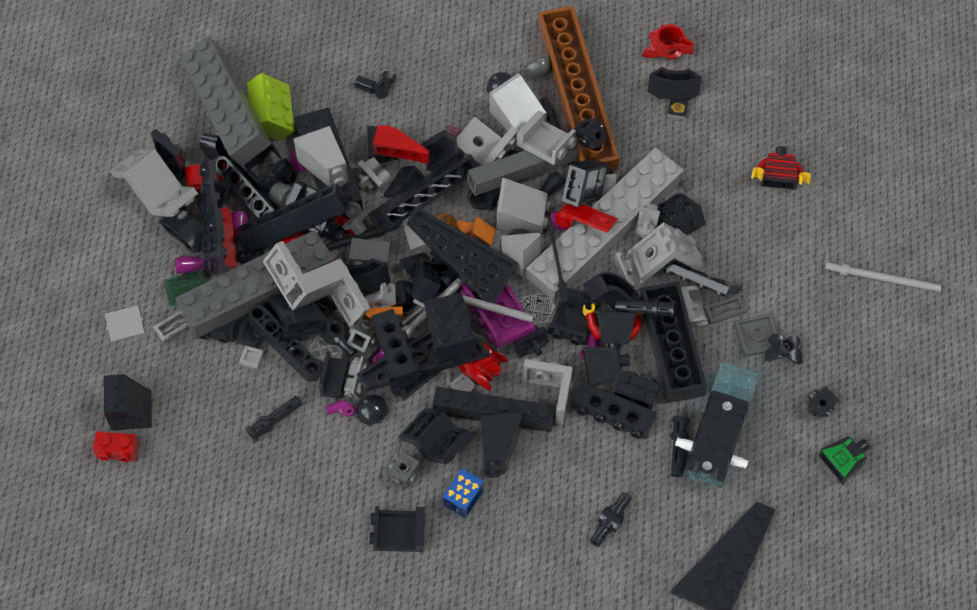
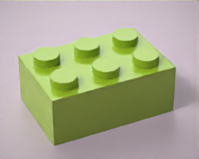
(272, 105)

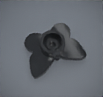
(784, 347)

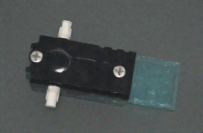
(720, 426)

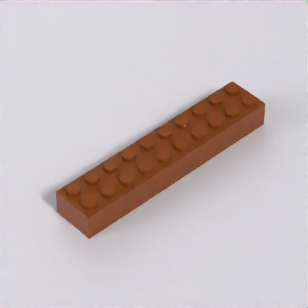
(575, 79)

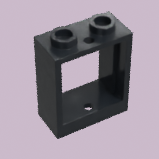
(274, 174)
(582, 182)

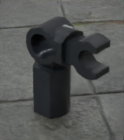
(380, 89)

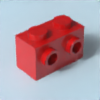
(116, 446)

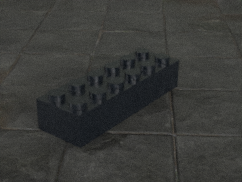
(315, 121)
(674, 346)

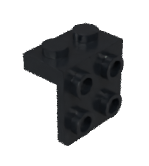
(681, 213)

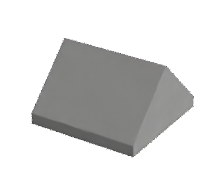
(521, 249)

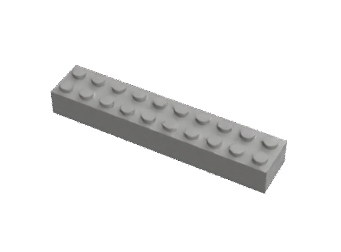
(585, 245)

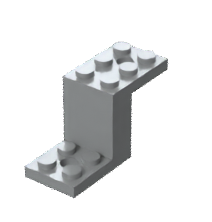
(154, 183)
(326, 280)

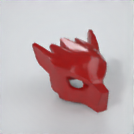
(668, 43)
(484, 369)

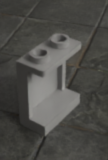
(544, 139)

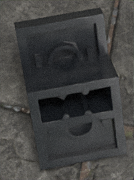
(435, 436)

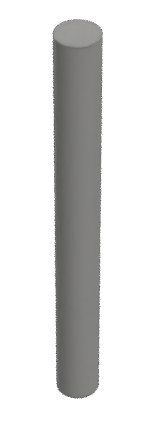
(498, 309)

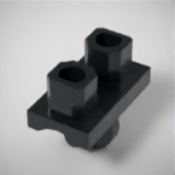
(531, 343)

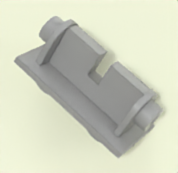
(354, 386)

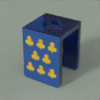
(463, 493)

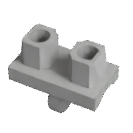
(369, 168)
(647, 220)

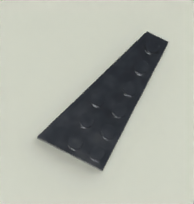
(722, 571)

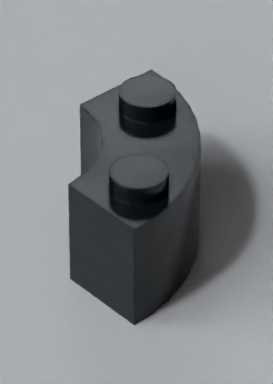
(674, 84)
(184, 229)
(369, 275)
(609, 288)

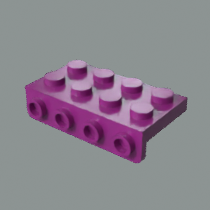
(499, 327)

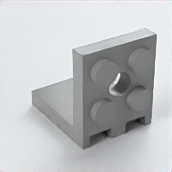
(492, 146)
(667, 245)
(551, 375)

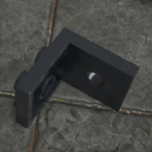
(170, 153)

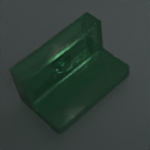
(182, 284)

